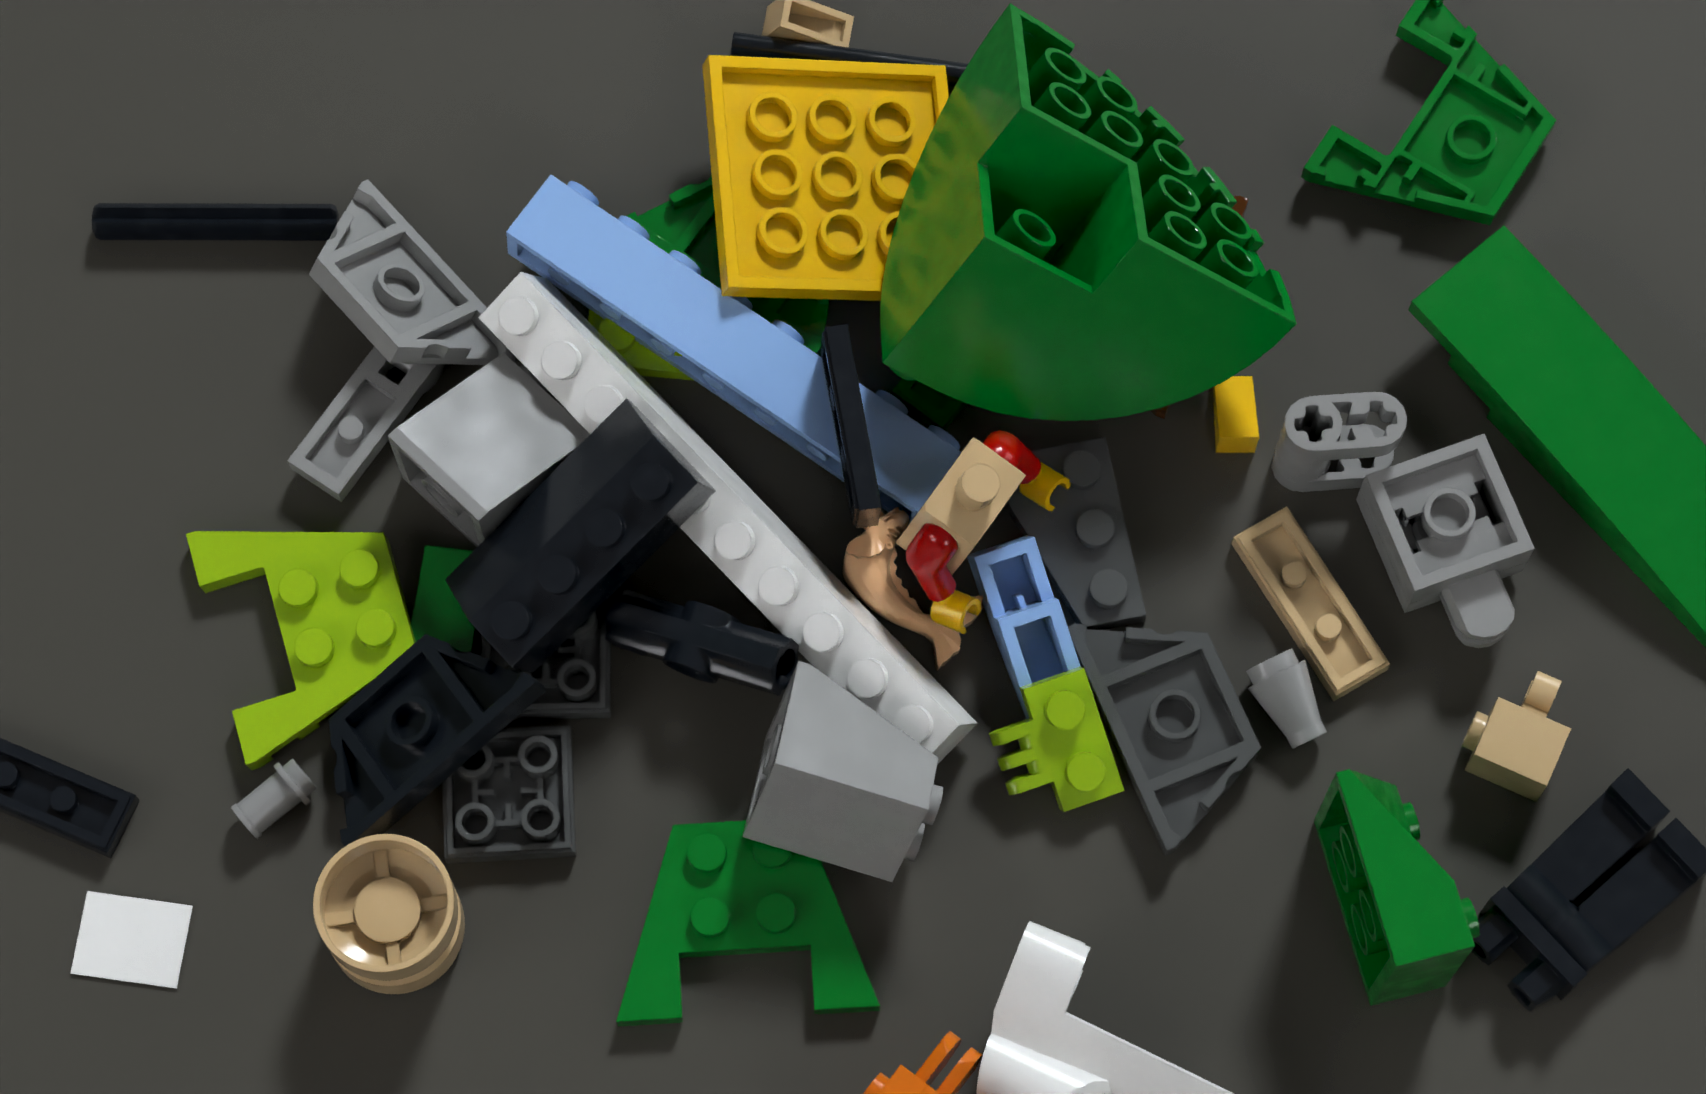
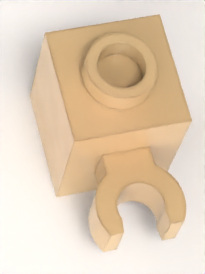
(1516, 742)

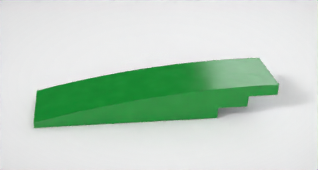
(1578, 414)

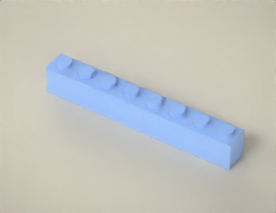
(721, 340)

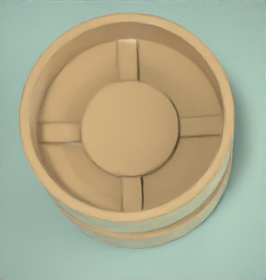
(389, 913)

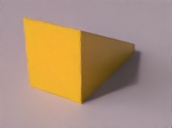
(1235, 416)

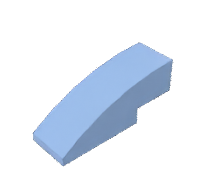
(1023, 612)

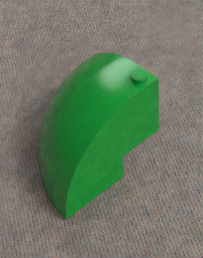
(1068, 248)

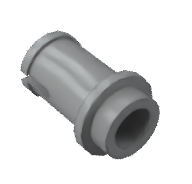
(274, 797)

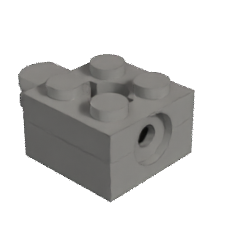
(1449, 536)

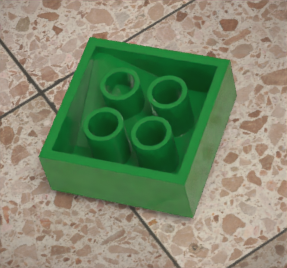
(1393, 895)

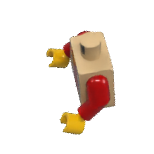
(962, 512)

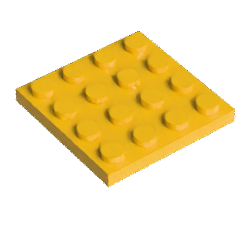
(813, 169)

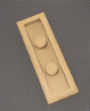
(1310, 603)

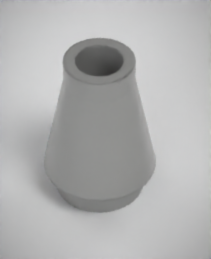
(1287, 696)

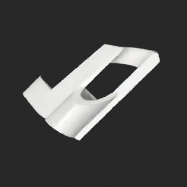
(1050, 1051)

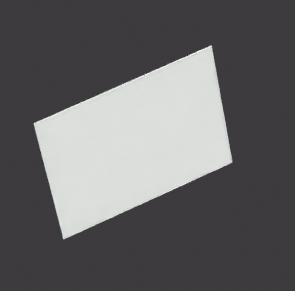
(131, 939)

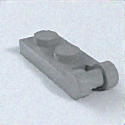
(359, 423)

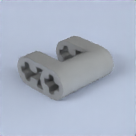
(1315, 436)

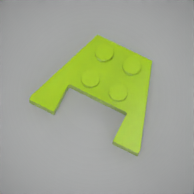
(335, 612)

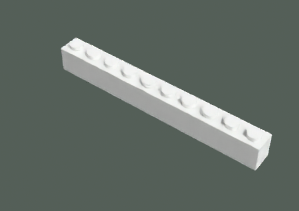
(733, 523)

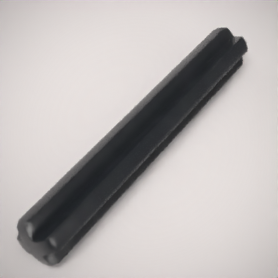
(214, 221)

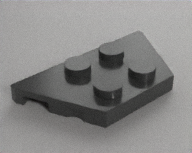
(1169, 721)

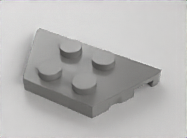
(401, 289)

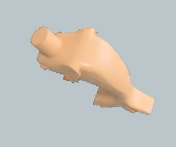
(873, 579)

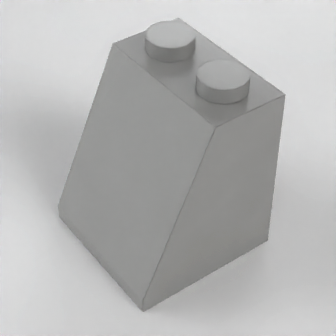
(485, 446)
(841, 781)

